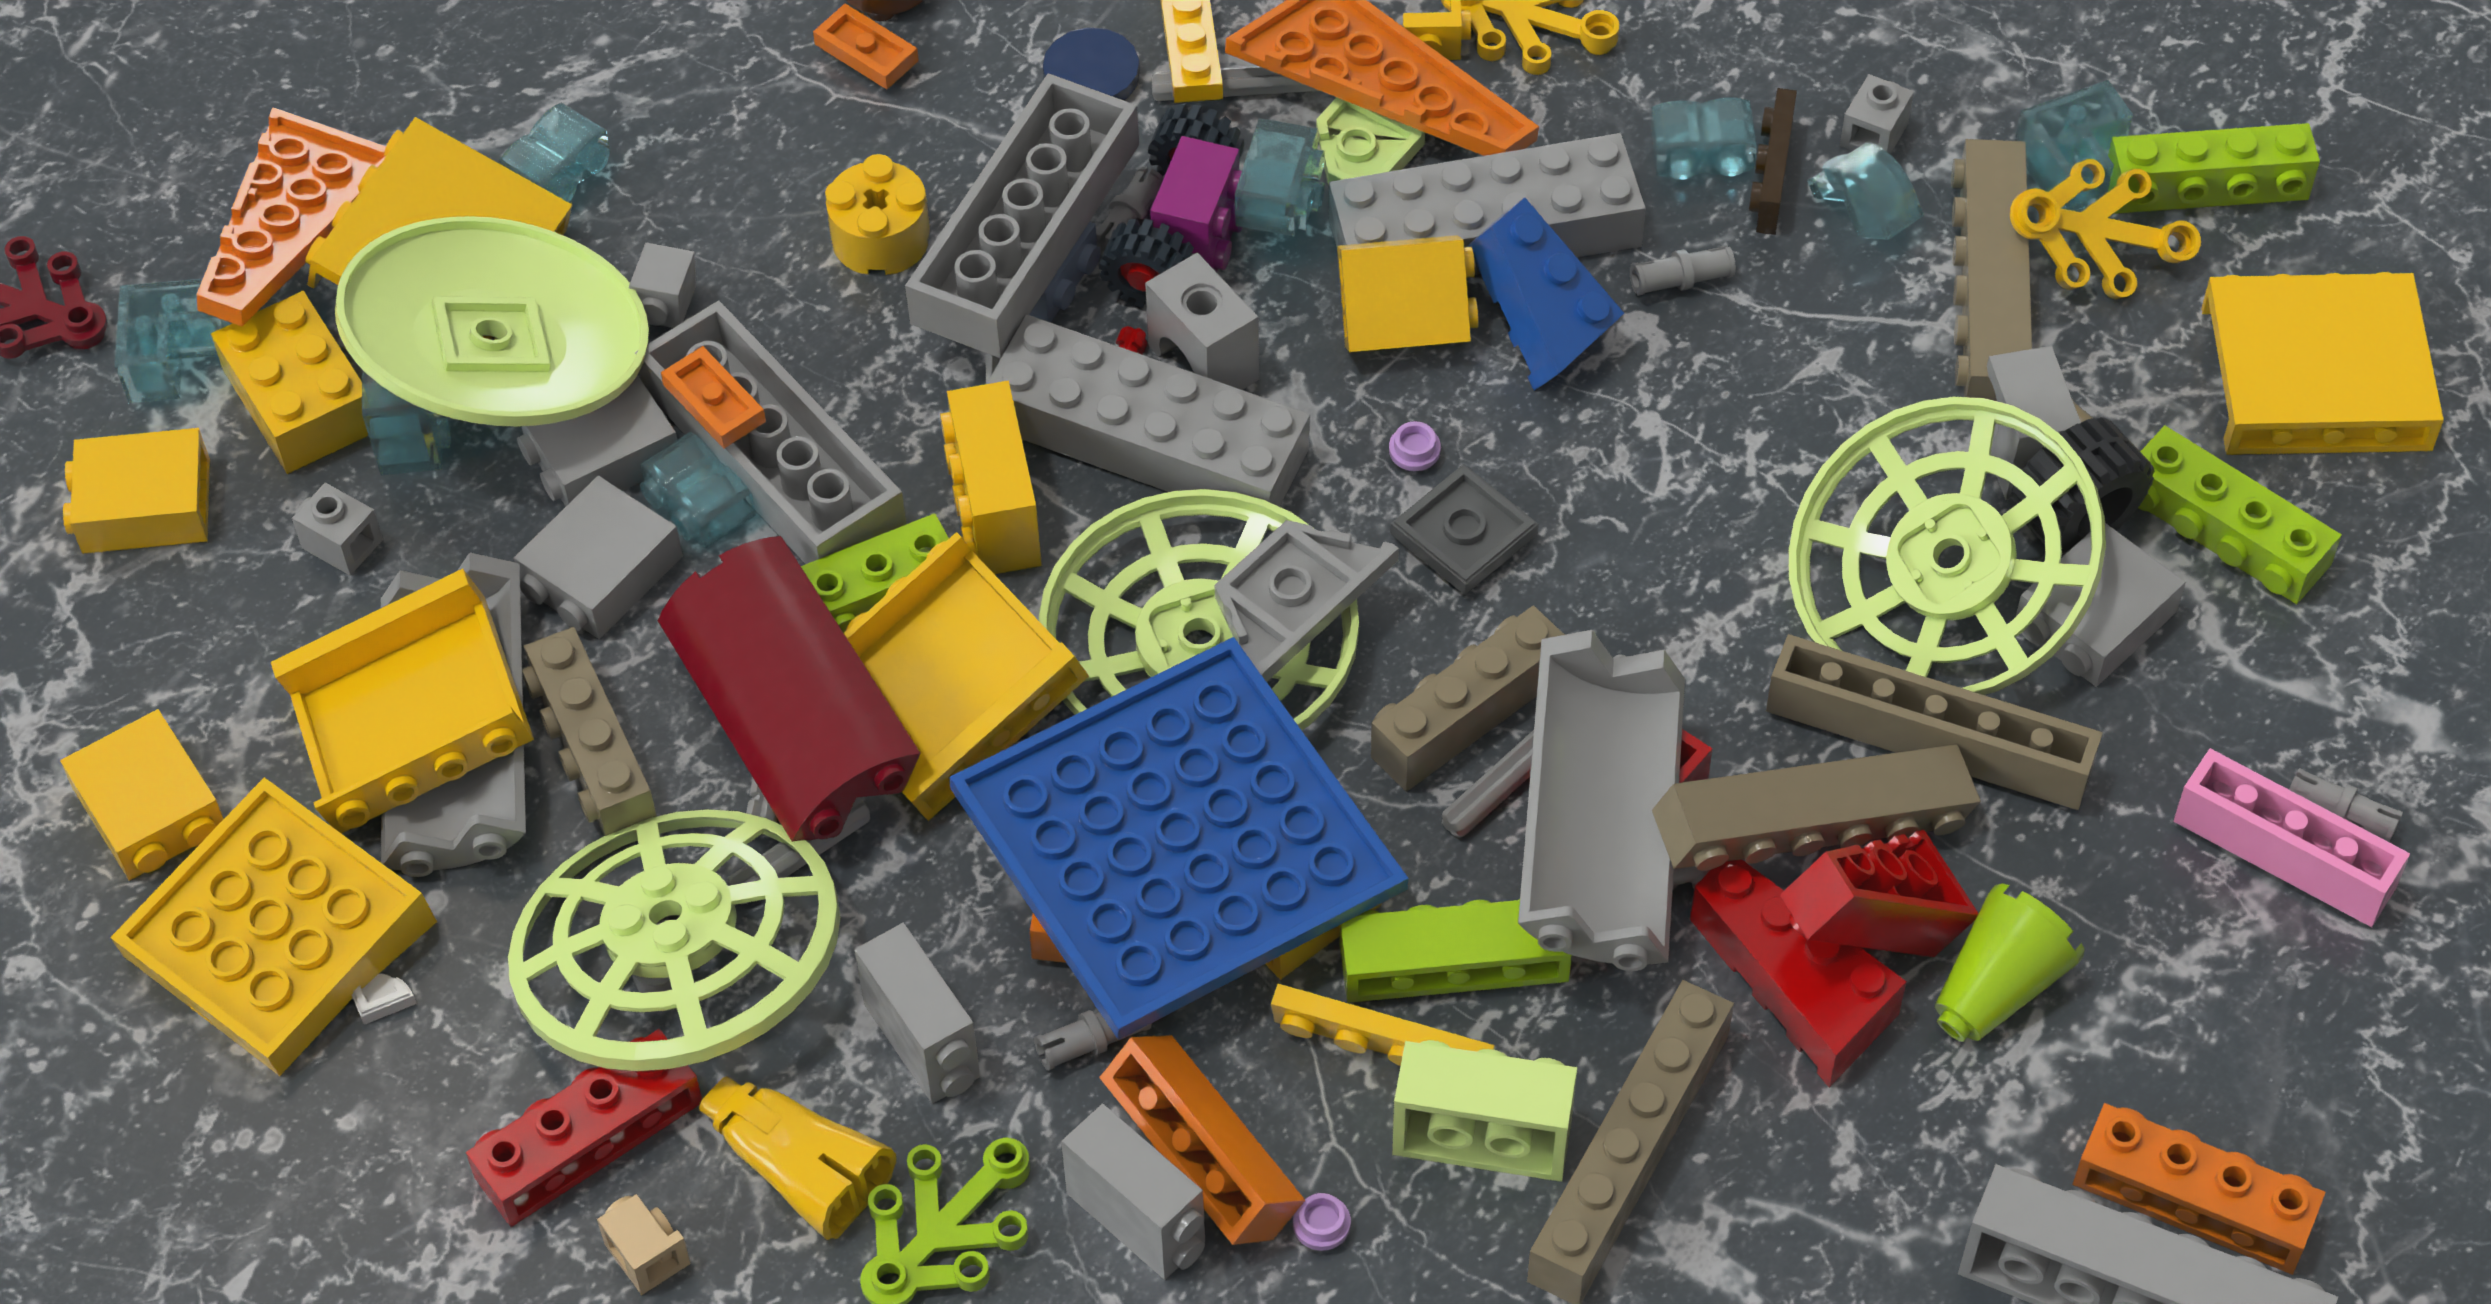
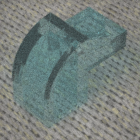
(1872, 189)

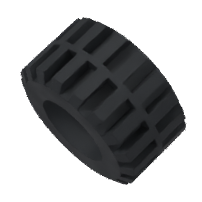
(2115, 467)

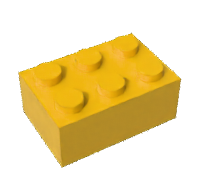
(293, 381)
(991, 477)

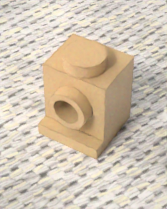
(642, 1242)

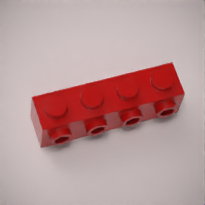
(578, 1133)

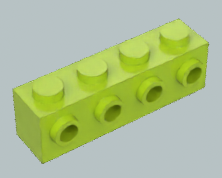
(2218, 166)
(2237, 517)
(861, 574)
(1443, 952)

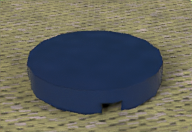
(1095, 60)

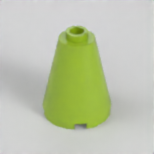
(2004, 964)

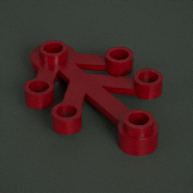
(76, 323)

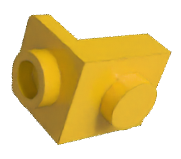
(1441, 29)

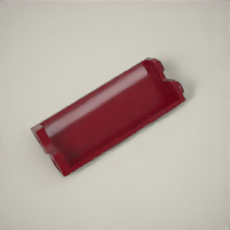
(788, 688)

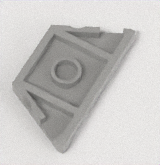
(1295, 589)

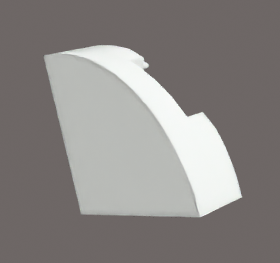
(382, 997)

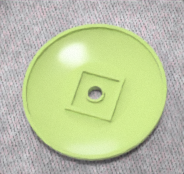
(558, 312)

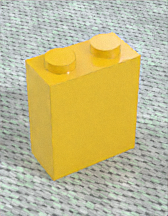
(1406, 293)
(138, 490)
(143, 794)

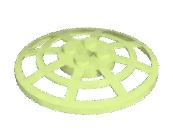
(1944, 522)
(1181, 603)
(674, 946)

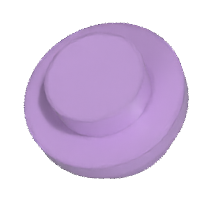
(1414, 446)
(1322, 1222)

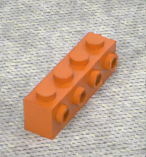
(1202, 1138)
(2199, 1187)

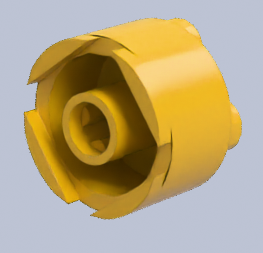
(878, 216)

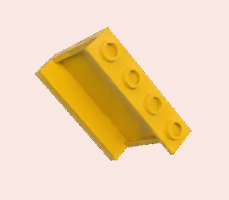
(424, 180)
(2324, 363)
(960, 666)
(403, 700)

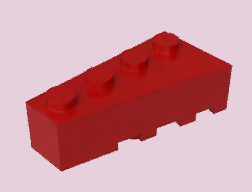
(1881, 898)
(1821, 992)

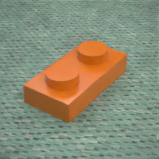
(865, 46)
(713, 397)

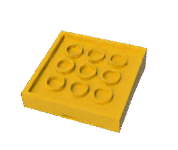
(273, 925)

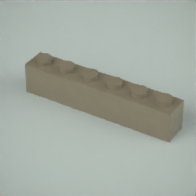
(1992, 260)
(1916, 712)
(1815, 807)
(1629, 1143)

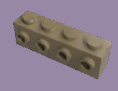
(1462, 701)
(589, 731)

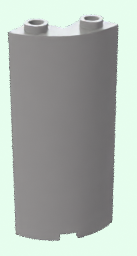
(1599, 766)
(485, 807)

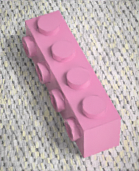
(2291, 837)

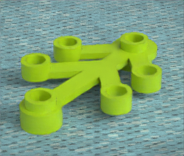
(943, 1228)

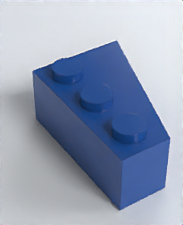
(1543, 291)

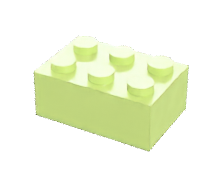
(1483, 1110)

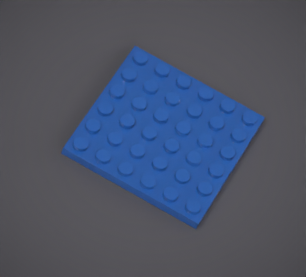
(1177, 836)

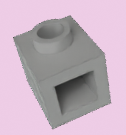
(1877, 115)
(665, 283)
(337, 528)

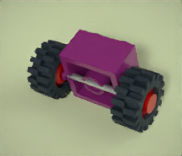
(1191, 208)

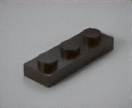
(1772, 161)

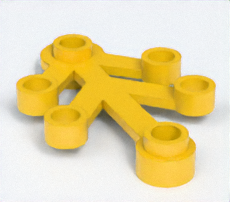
(1596, 30)
(2095, 227)

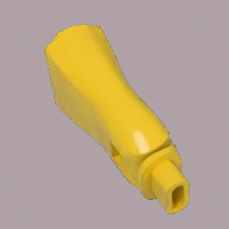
(806, 1157)

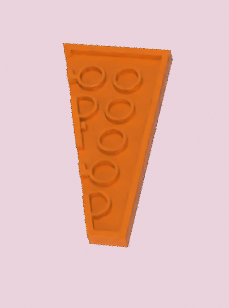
(1382, 67)
(281, 210)

